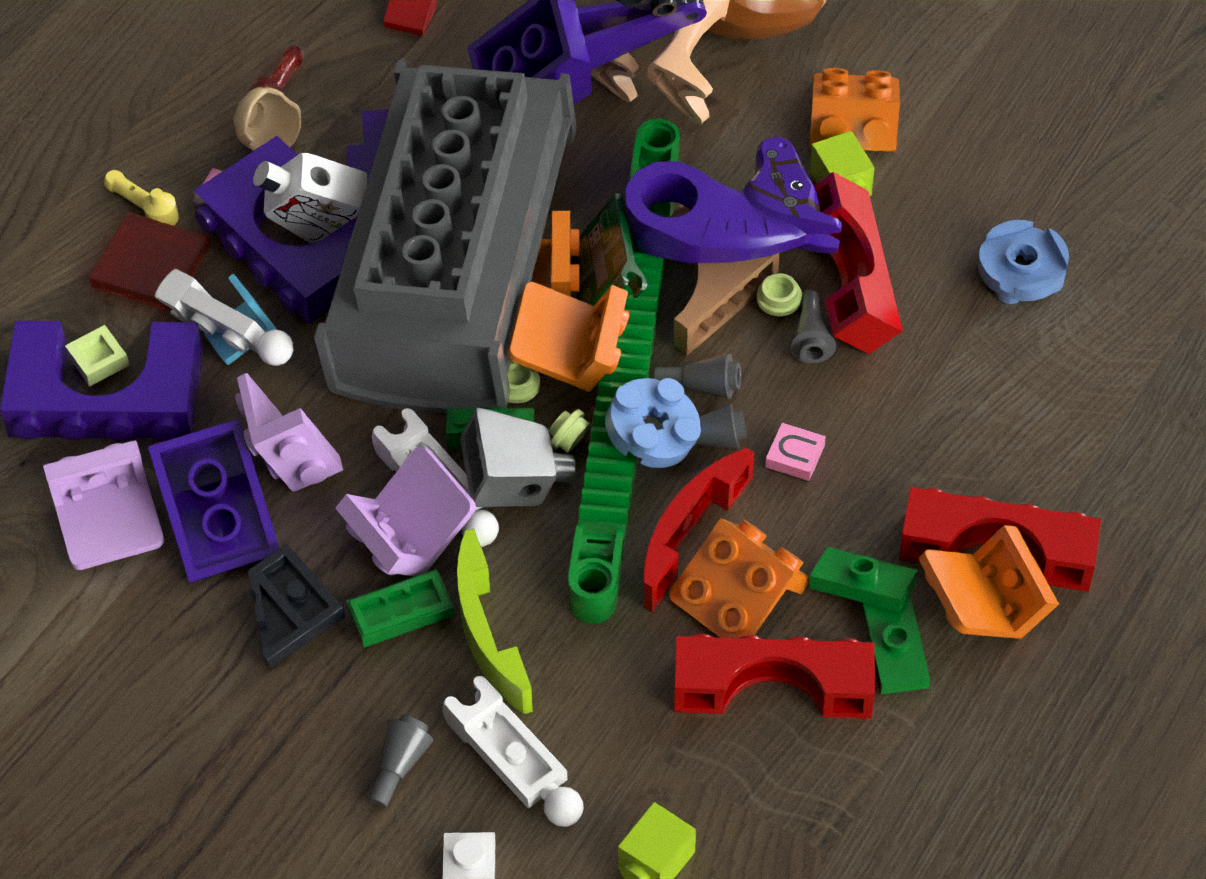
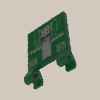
(607, 255)

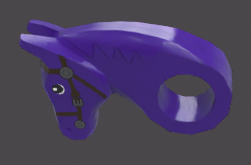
(727, 225)

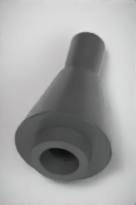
(812, 336)
(712, 375)
(722, 428)
(402, 748)

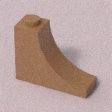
(718, 295)

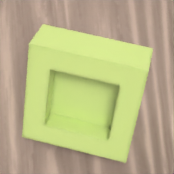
(97, 355)

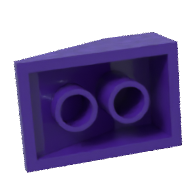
(214, 500)

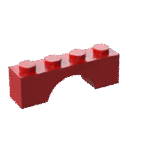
(865, 306)
(1058, 541)
(832, 673)

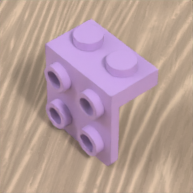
(288, 442)
(104, 505)
(411, 516)

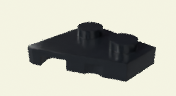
(289, 604)

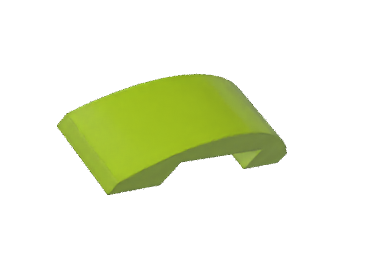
(502, 668)

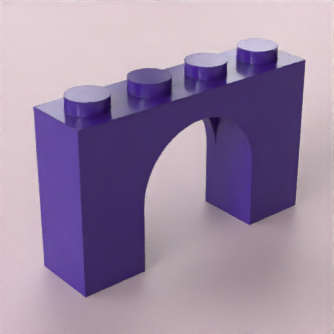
(234, 212)
(153, 406)

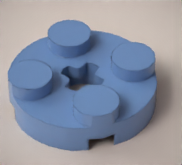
(1023, 282)
(660, 400)

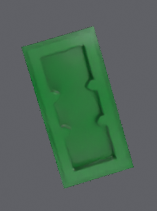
(863, 579)
(400, 608)
(897, 648)

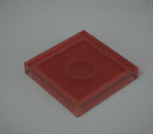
(144, 255)

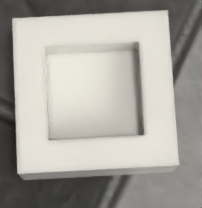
(469, 855)

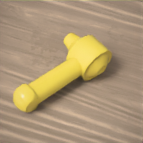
(156, 204)

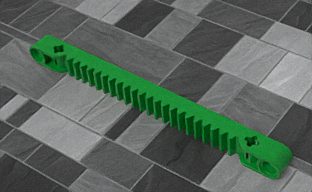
(609, 473)

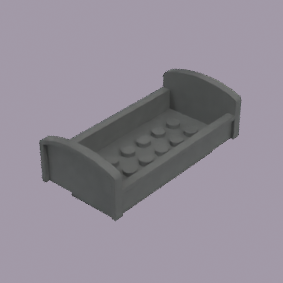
(446, 239)

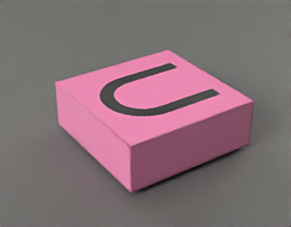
(795, 451)

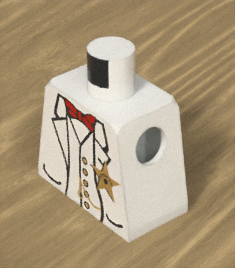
(311, 194)

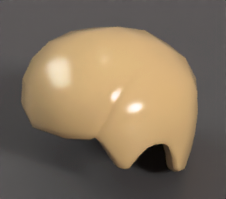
(264, 115)

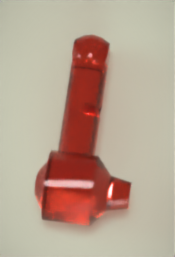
(292, 58)

